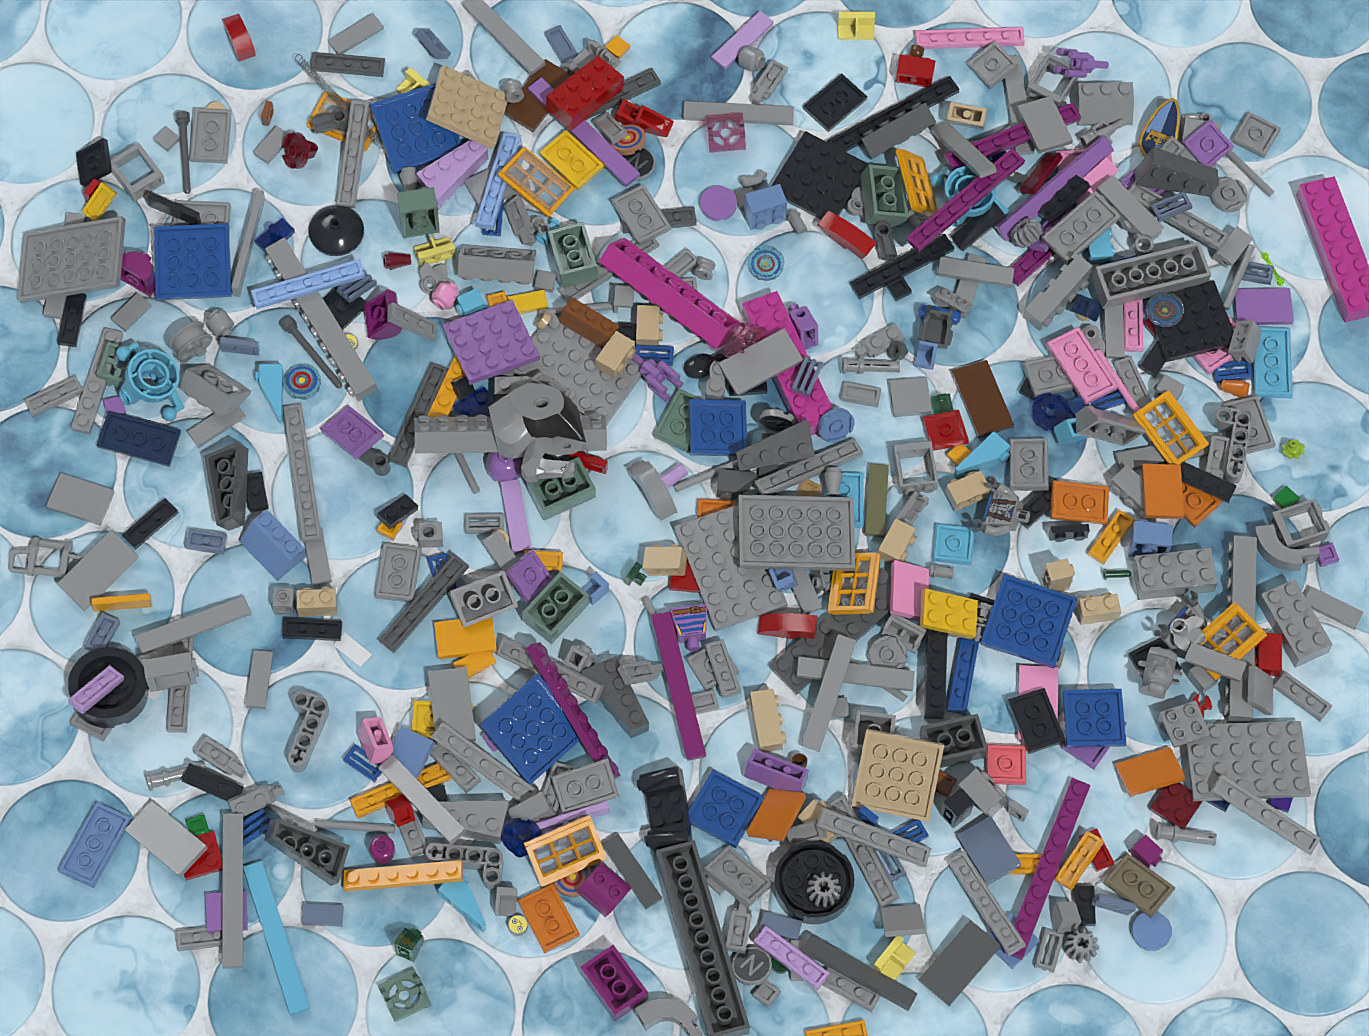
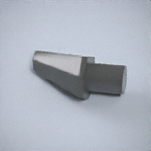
(1017, 177)

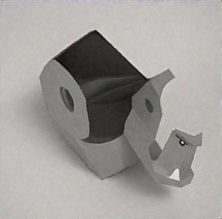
(538, 422)

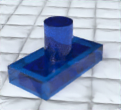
(275, 233)

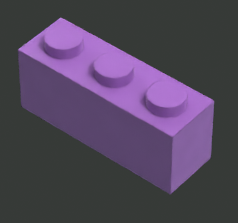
(775, 772)

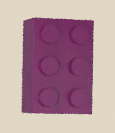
(614, 982)

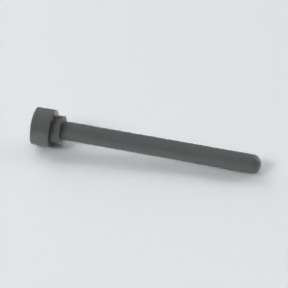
(182, 119)
(290, 325)

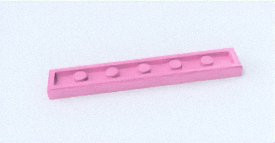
(969, 37)

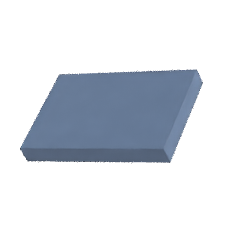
(989, 850)

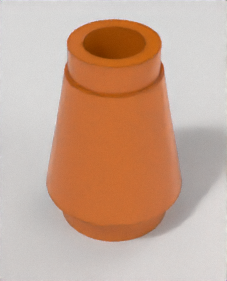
(1236, 387)

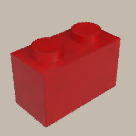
(915, 70)
(1269, 654)

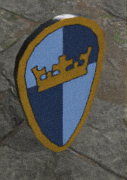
(1160, 126)

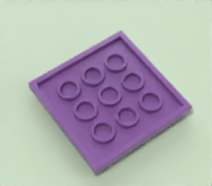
(491, 342)

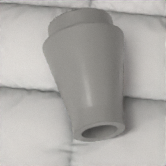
(409, 178)
(833, 480)

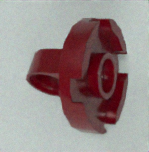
(297, 150)

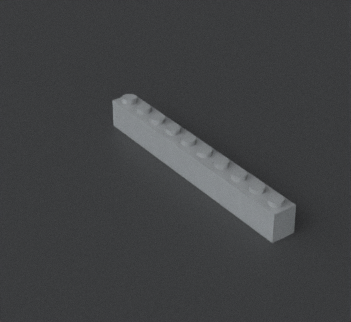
(323, 324)
(1242, 592)

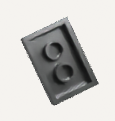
(961, 738)

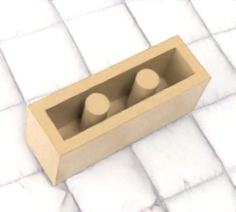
(767, 720)

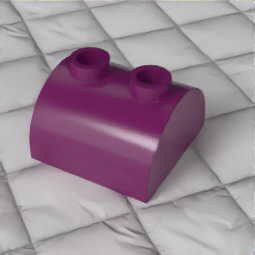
(138, 272)
(377, 315)
(603, 889)

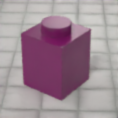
(1147, 852)

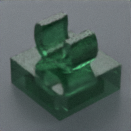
(941, 403)
(635, 575)

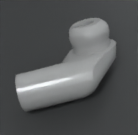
(753, 181)

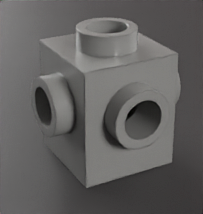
(580, 657)

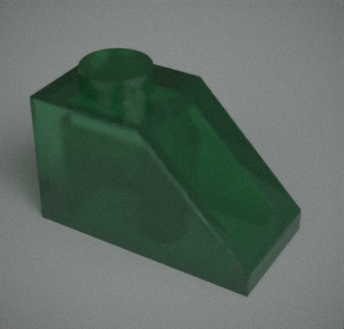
(409, 944)

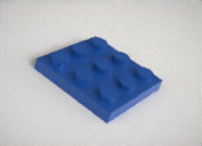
(717, 427)
(1094, 718)
(724, 808)

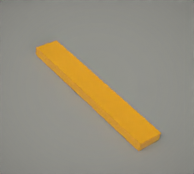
(374, 800)

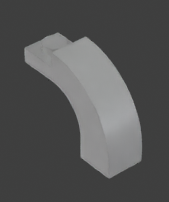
(654, 489)
(1279, 555)
(668, 1010)

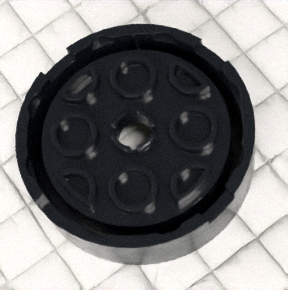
(128, 697)
(793, 875)

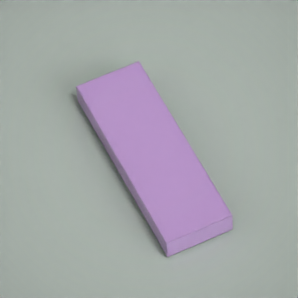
(96, 689)

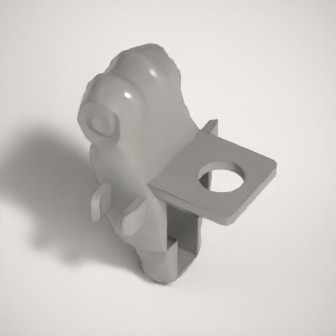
(1158, 672)

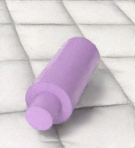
(674, 475)

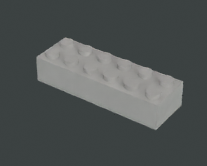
(1150, 274)

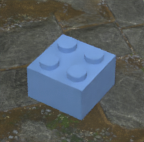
(765, 207)
(1150, 538)

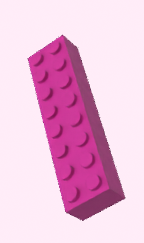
(1337, 245)
(669, 292)
(772, 315)

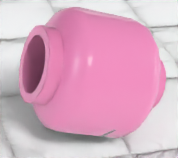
(445, 295)

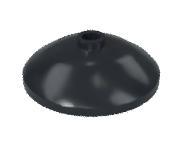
(336, 239)

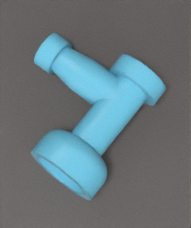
(544, 238)

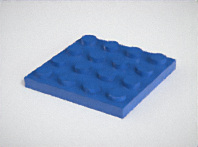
(407, 133)
(192, 261)
(1028, 621)
(531, 729)

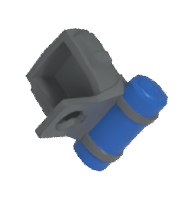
(937, 324)

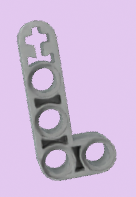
(1236, 447)
(304, 732)
(465, 853)

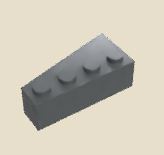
(899, 130)
(1175, 173)
(782, 447)
(228, 484)
(618, 697)
(309, 849)

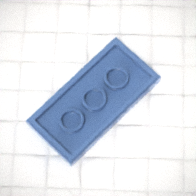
(94, 845)

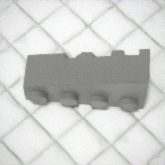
(1059, 292)
(479, 818)

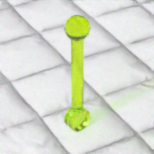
(1280, 281)

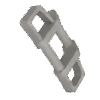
(33, 551)

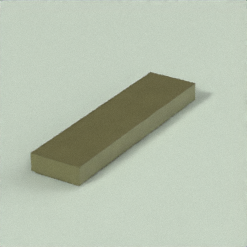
(876, 500)

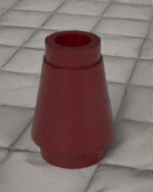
(396, 260)

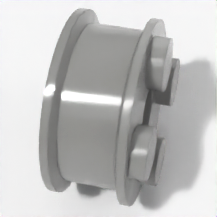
(190, 342)

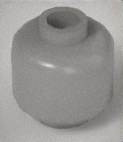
(751, 58)
(219, 323)

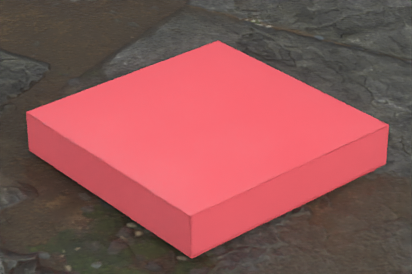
(1006, 764)

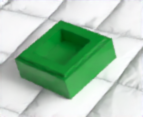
(1286, 498)
(197, 825)

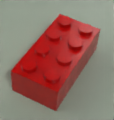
(584, 92)

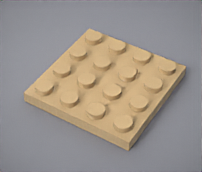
(467, 107)
(897, 775)

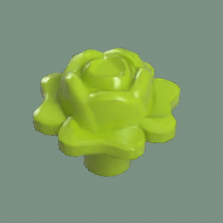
(1293, 449)

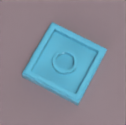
(953, 544)

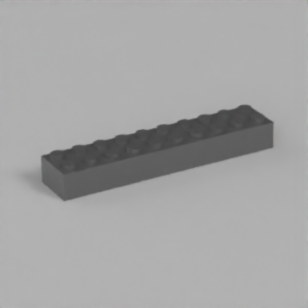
(702, 940)

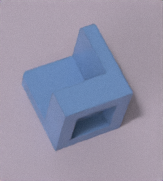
(926, 355)
(783, 579)
(596, 587)

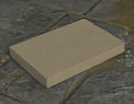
(1139, 885)

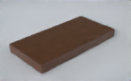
(530, 111)
(982, 398)

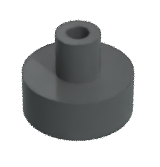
(897, 350)

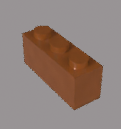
(587, 322)

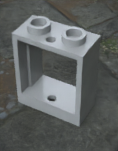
(1038, 92)
(144, 186)
(915, 450)
(1315, 511)
(170, 671)

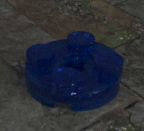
(1049, 401)
(522, 827)

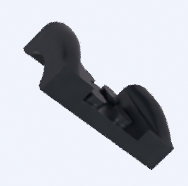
(666, 807)

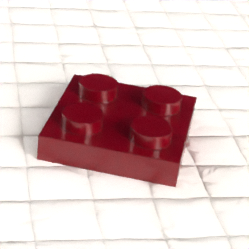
(1175, 805)

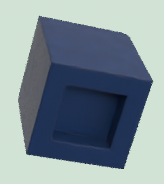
(1087, 307)

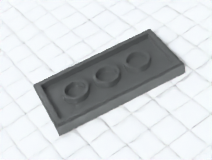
(959, 963)

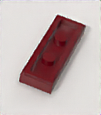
(1040, 173)

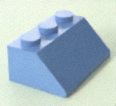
(272, 545)

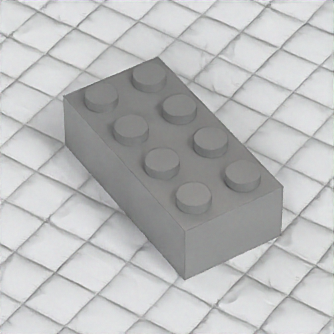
(1174, 573)
(1296, 621)

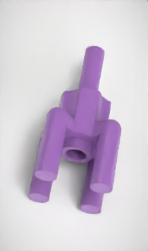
(1080, 61)
(656, 374)

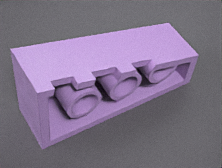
(452, 169)

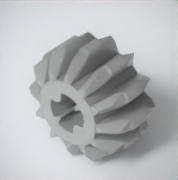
(1026, 232)
(818, 884)
(1078, 951)

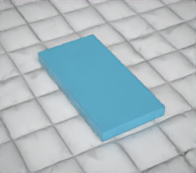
(1273, 364)

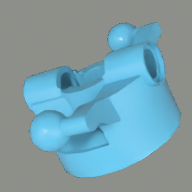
(955, 183)
(162, 372)

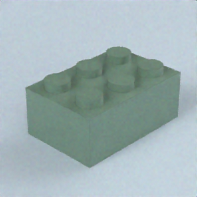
(884, 195)
(418, 212)
(573, 254)
(559, 494)
(555, 607)

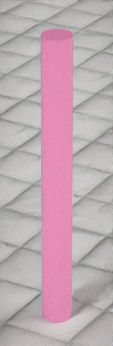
(1121, 387)

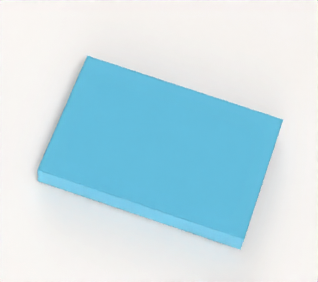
(853, 486)

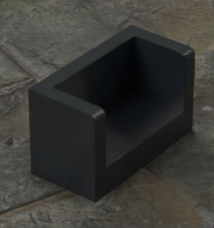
(957, 808)

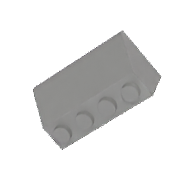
(496, 264)

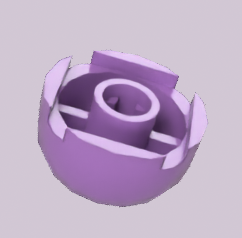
(503, 468)

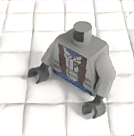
(1001, 512)
(1193, 609)

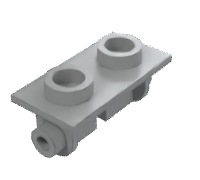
(946, 298)
(911, 508)
(821, 581)

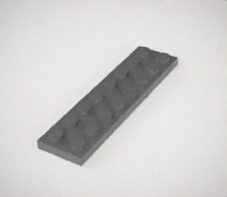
(847, 625)

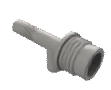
(1092, 135)

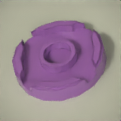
(718, 203)

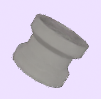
(513, 91)
(704, 269)

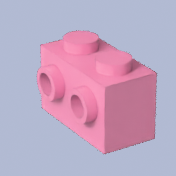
(375, 740)

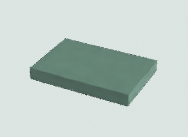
(675, 423)

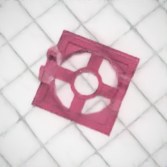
(740, 144)
(738, 339)

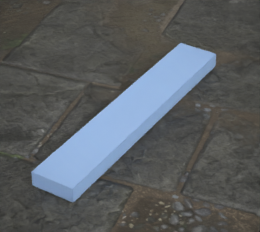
(496, 186)
(308, 284)

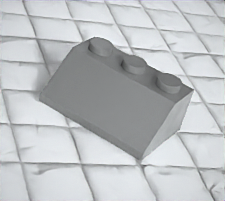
(1105, 102)
(214, 389)
(1107, 426)
(483, 598)

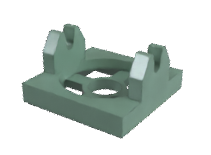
(102, 371)
(396, 1013)

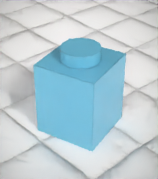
(470, 303)

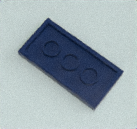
(138, 438)

